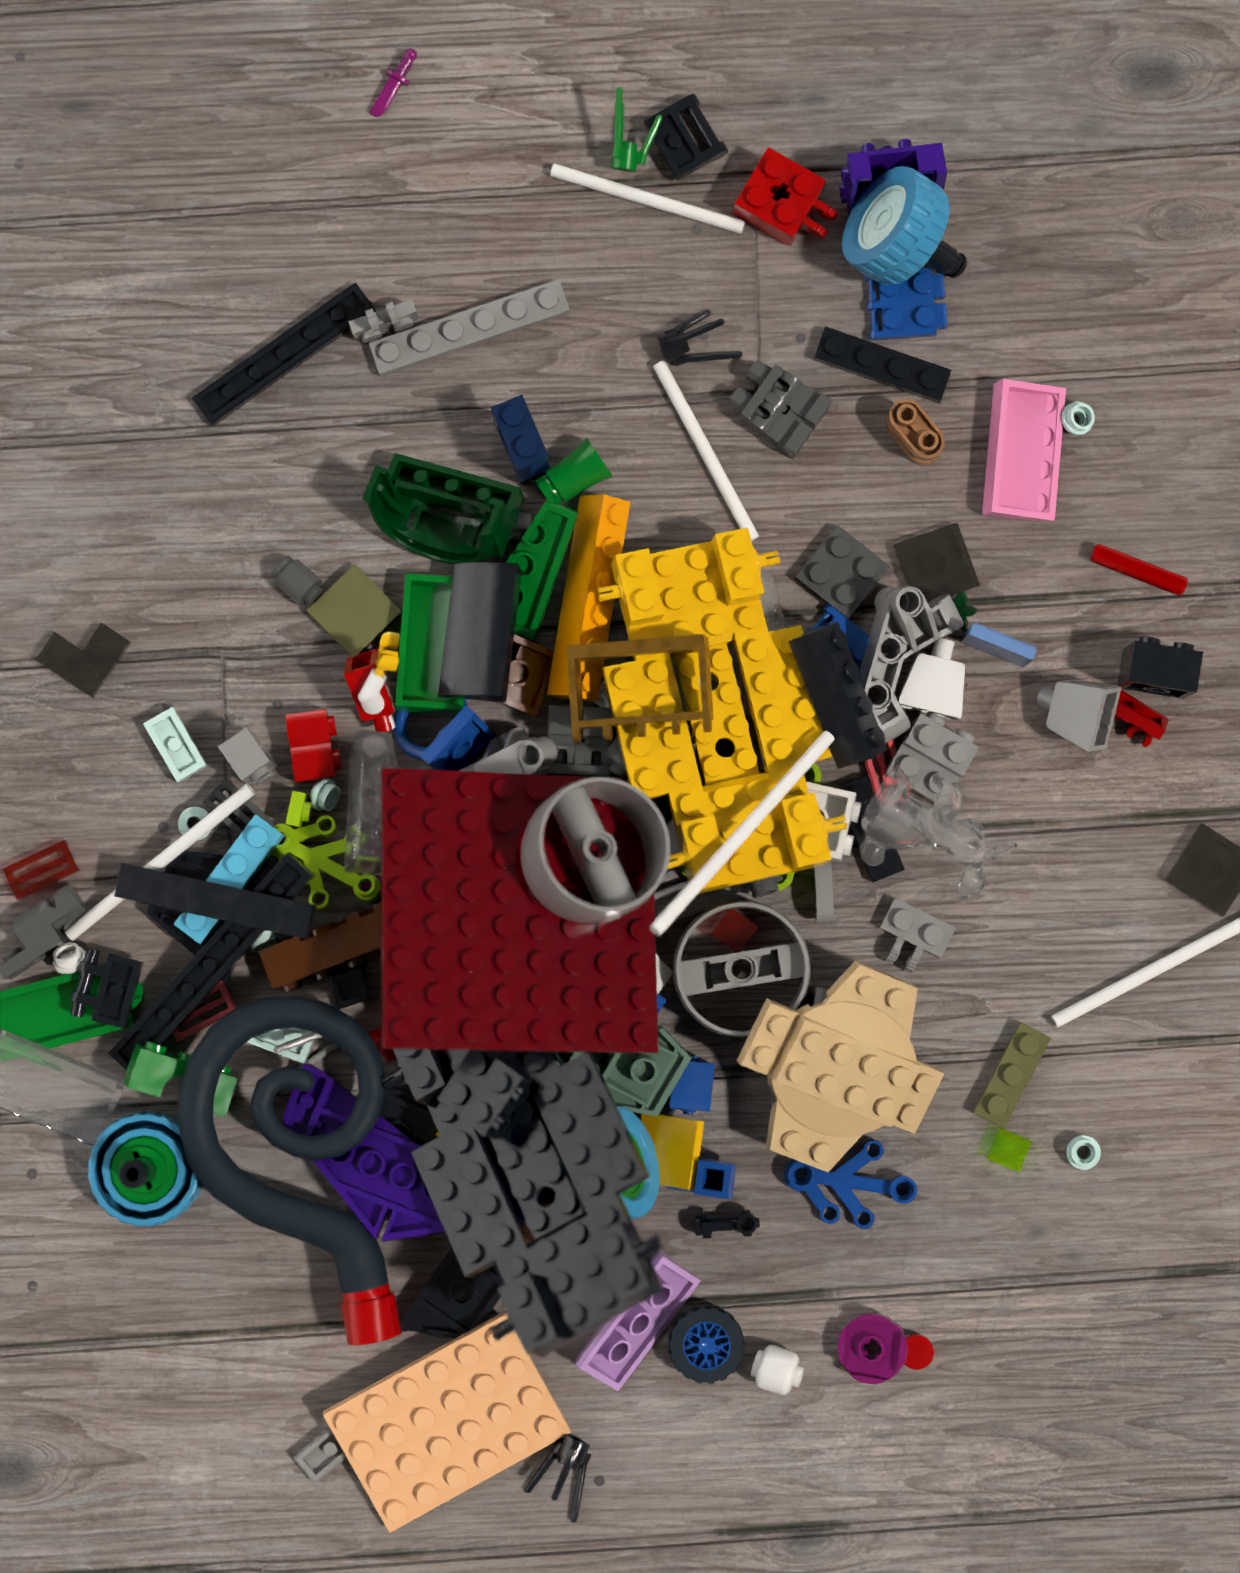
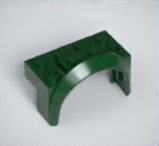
(436, 533)

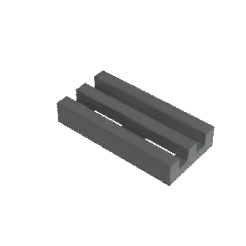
(218, 793)

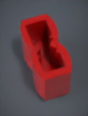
(312, 745)

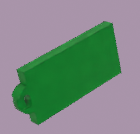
(43, 1011)

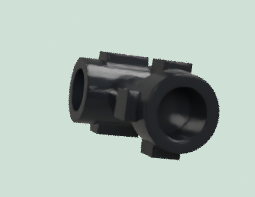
(744, 1222)

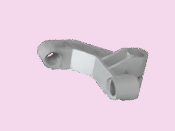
(909, 626)
(515, 754)

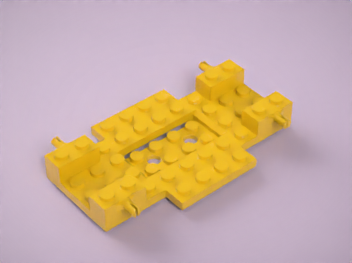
(717, 593)

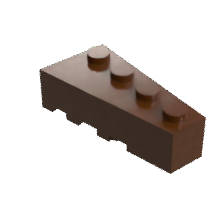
(325, 949)

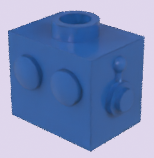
(693, 1088)

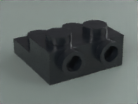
(485, 1092)

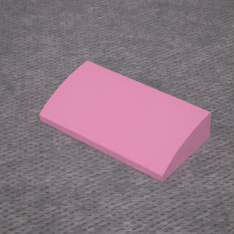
(1023, 451)

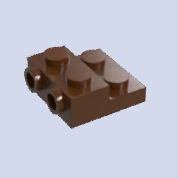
(528, 676)

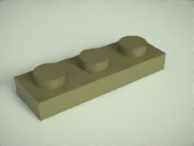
(1011, 1075)

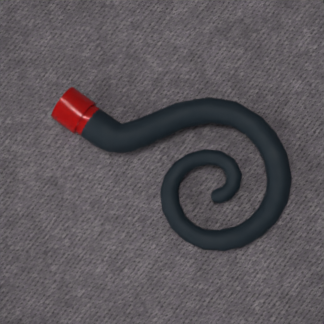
(367, 1303)

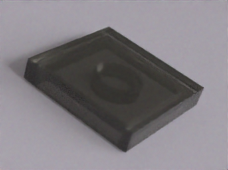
(937, 563)
(1208, 870)

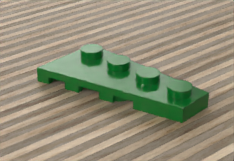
(540, 560)

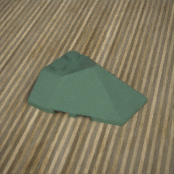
(640, 1079)

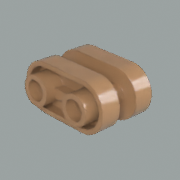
(915, 432)

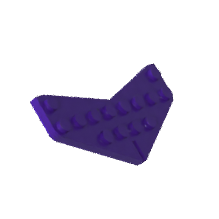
(379, 1170)

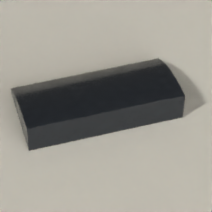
(480, 631)

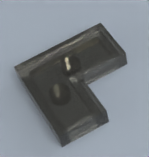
(86, 667)

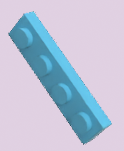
(235, 870)

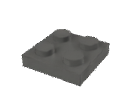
(842, 572)

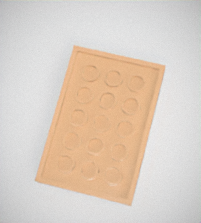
(446, 1423)

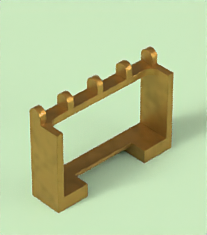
(602, 651)

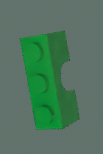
(153, 1067)

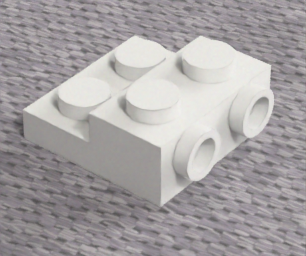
(834, 803)

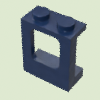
(520, 439)

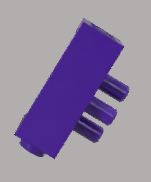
(869, 164)

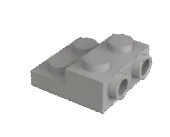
(931, 751)

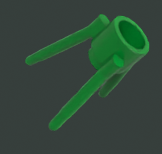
(625, 154)

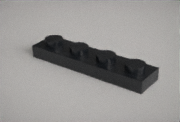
(882, 365)

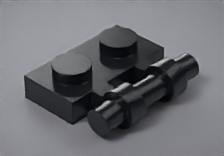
(116, 989)

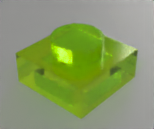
(1008, 1149)

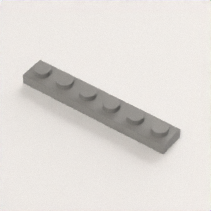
(469, 328)

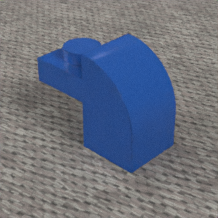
(714, 1178)

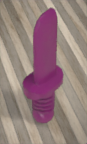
(394, 82)

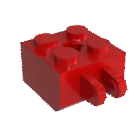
(783, 218)

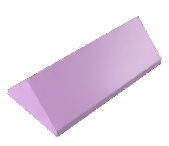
(627, 1338)

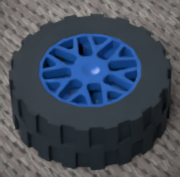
(706, 1344)

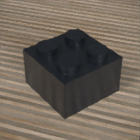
(1160, 668)

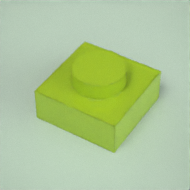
(299, 809)

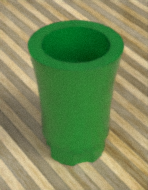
(574, 474)

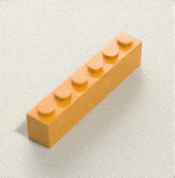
(583, 618)

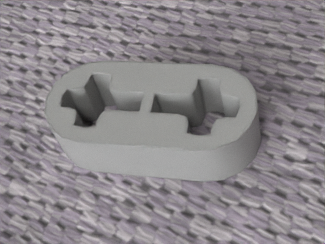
(823, 893)

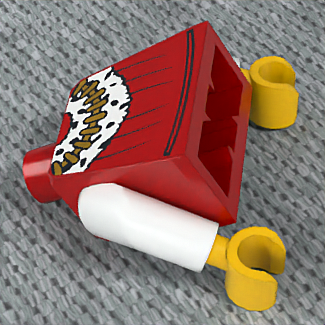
(370, 682)

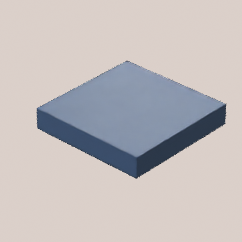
(999, 645)

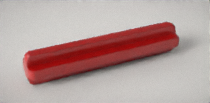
(1139, 569)

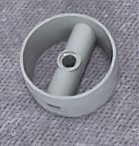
(601, 875)
(766, 965)

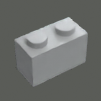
(248, 757)

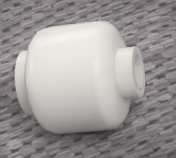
(777, 1370)

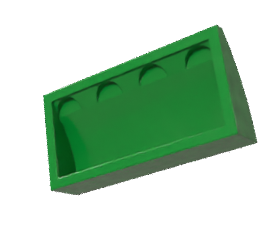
(422, 645)

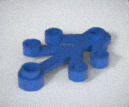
(843, 1181)

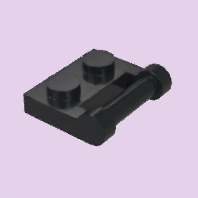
(676, 142)

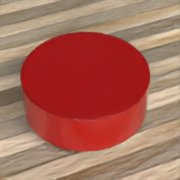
(919, 1351)

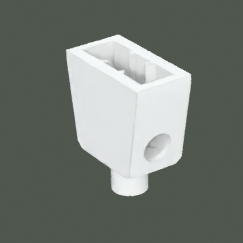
(935, 683)

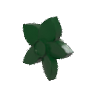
(964, 610)

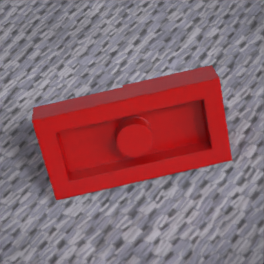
(1141, 718)

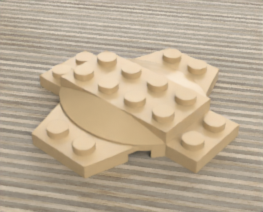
(841, 1066)

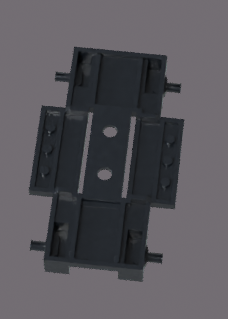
(581, 1262)

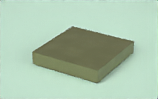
(354, 611)

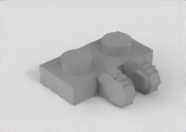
(374, 323)
(917, 929)

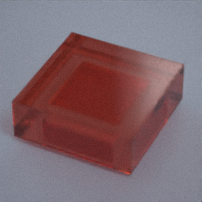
(734, 930)

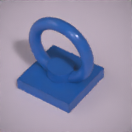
(454, 745)

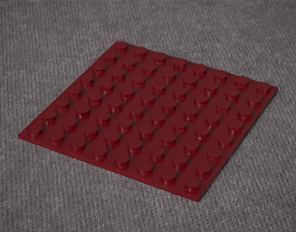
(472, 947)

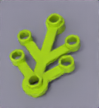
(318, 859)

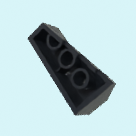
(838, 694)

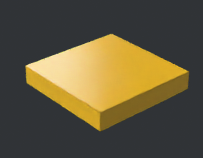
(677, 1148)

